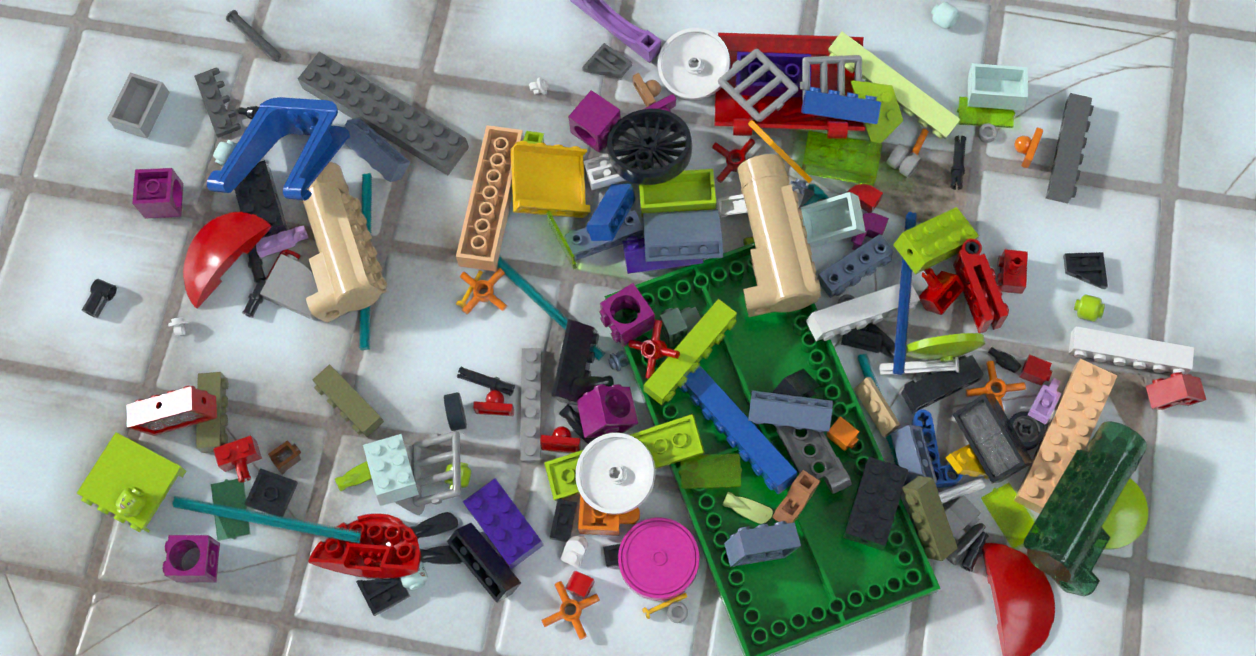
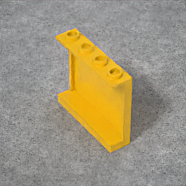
(548, 179)

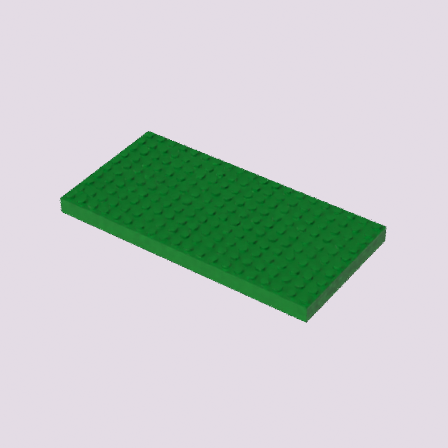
(829, 577)

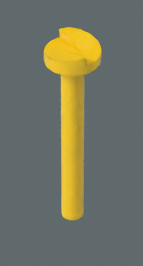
(462, 303)
(663, 605)

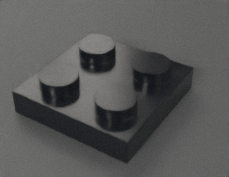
(271, 493)

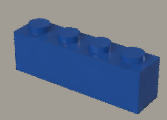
(841, 106)
(611, 212)

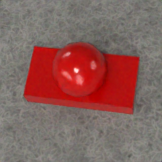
(494, 405)
(560, 441)

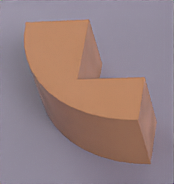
(797, 498)

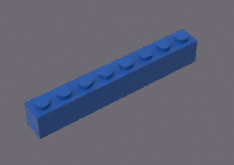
(739, 431)

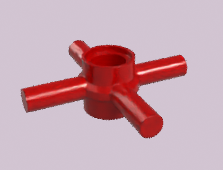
(733, 154)
(654, 348)

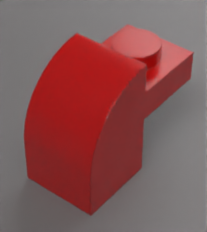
(868, 196)

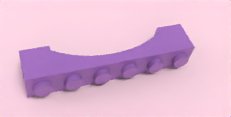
(640, 41)

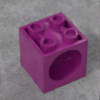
(593, 120)
(158, 193)
(627, 299)
(607, 410)
(206, 567)

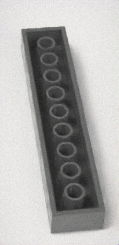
(384, 113)

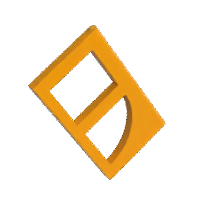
(772, 144)

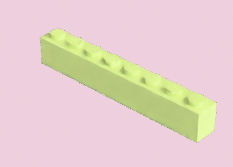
(908, 96)

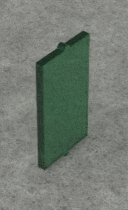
(230, 494)

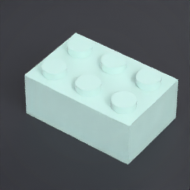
(997, 86)
(833, 219)
(390, 470)

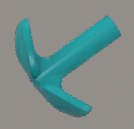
(818, 194)

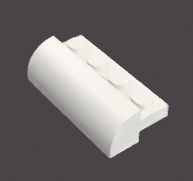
(602, 173)

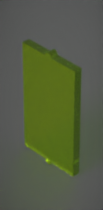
(979, 115)
(559, 236)
(711, 471)
(1008, 514)

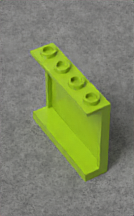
(128, 466)

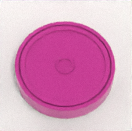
(658, 559)

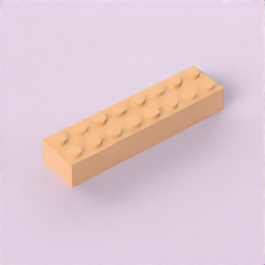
(488, 201)
(1066, 432)

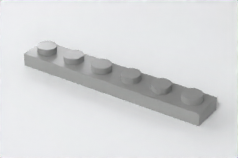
(531, 405)

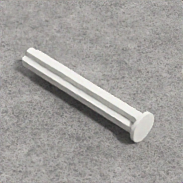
(922, 367)
(960, 490)

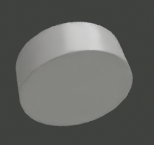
(987, 133)
(677, 612)

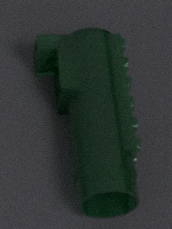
(1069, 528)

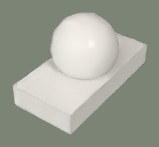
(731, 206)

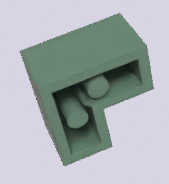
(678, 324)

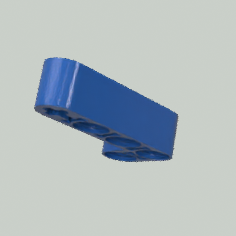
(928, 431)

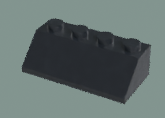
(574, 359)

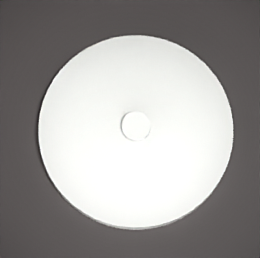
(693, 63)
(615, 473)

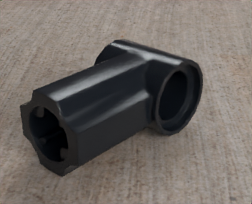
(100, 293)

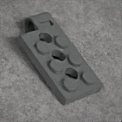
(834, 473)

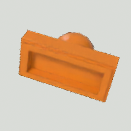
(1028, 146)

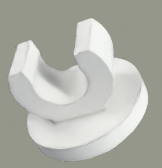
(540, 86)
(178, 326)

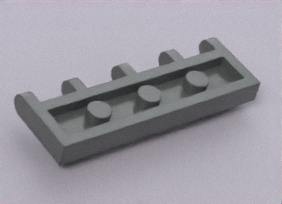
(216, 103)

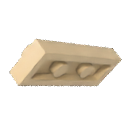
(877, 407)

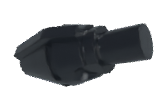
(249, 111)
(1005, 360)

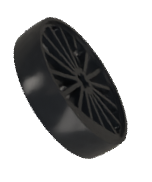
(650, 146)

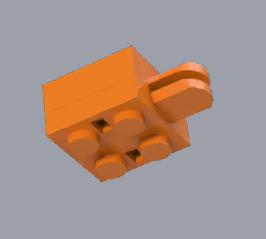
(600, 523)

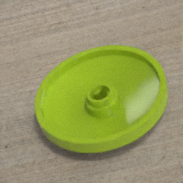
(945, 346)
(1127, 517)

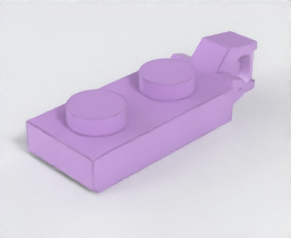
(281, 241)
(1045, 402)

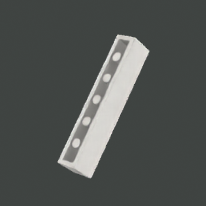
(858, 312)
(1131, 351)

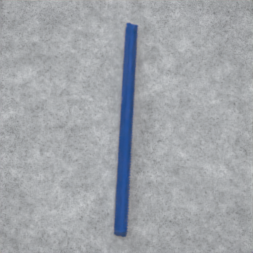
(903, 307)

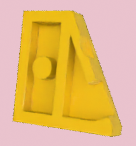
(966, 462)

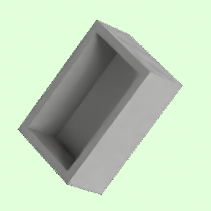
(138, 105)

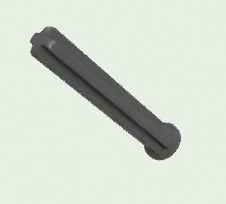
(251, 34)

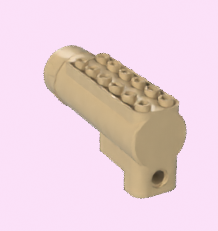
(782, 253)
(347, 262)

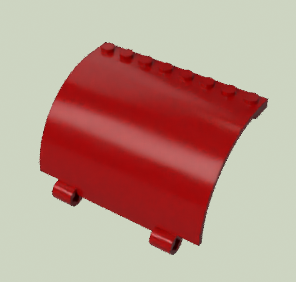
(732, 114)

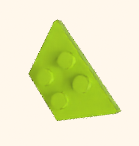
(889, 115)

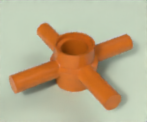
(488, 296)
(994, 381)
(571, 618)

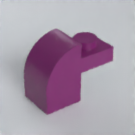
(874, 225)

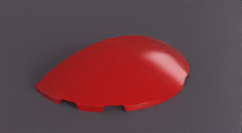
(216, 250)
(384, 549)
(1020, 598)

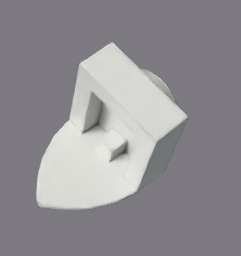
(575, 551)

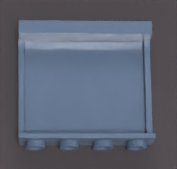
(682, 235)

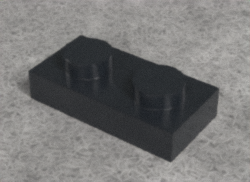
(863, 339)
(563, 520)

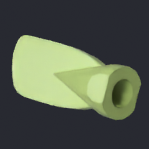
(748, 508)

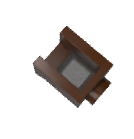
(285, 456)

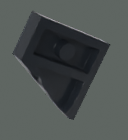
(1087, 267)
(382, 593)

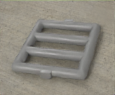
(823, 61)
(768, 65)
(455, 473)

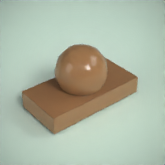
(646, 90)

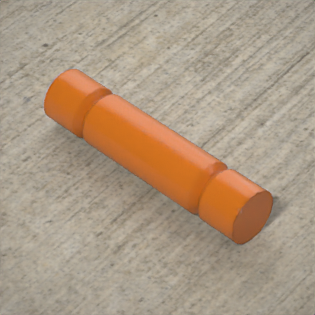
(923, 134)

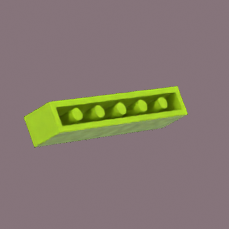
(692, 349)

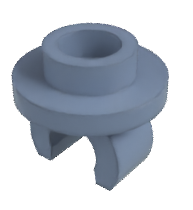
(800, 185)
(615, 360)

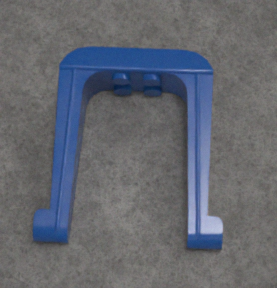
(272, 122)

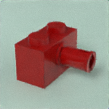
(1012, 271)
(941, 290)
(237, 456)

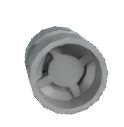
(903, 160)

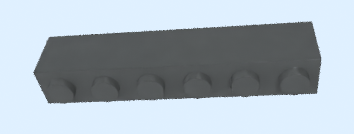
(1069, 148)

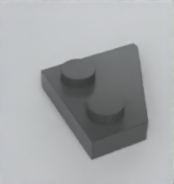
(607, 62)

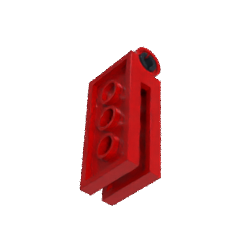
(980, 287)

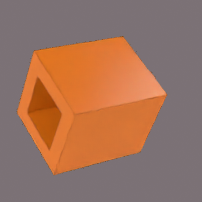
(843, 434)

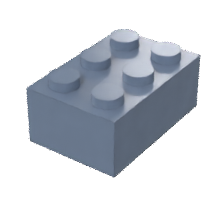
(762, 543)

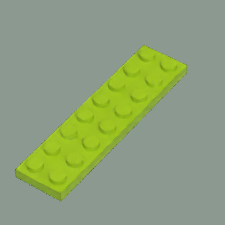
(666, 443)

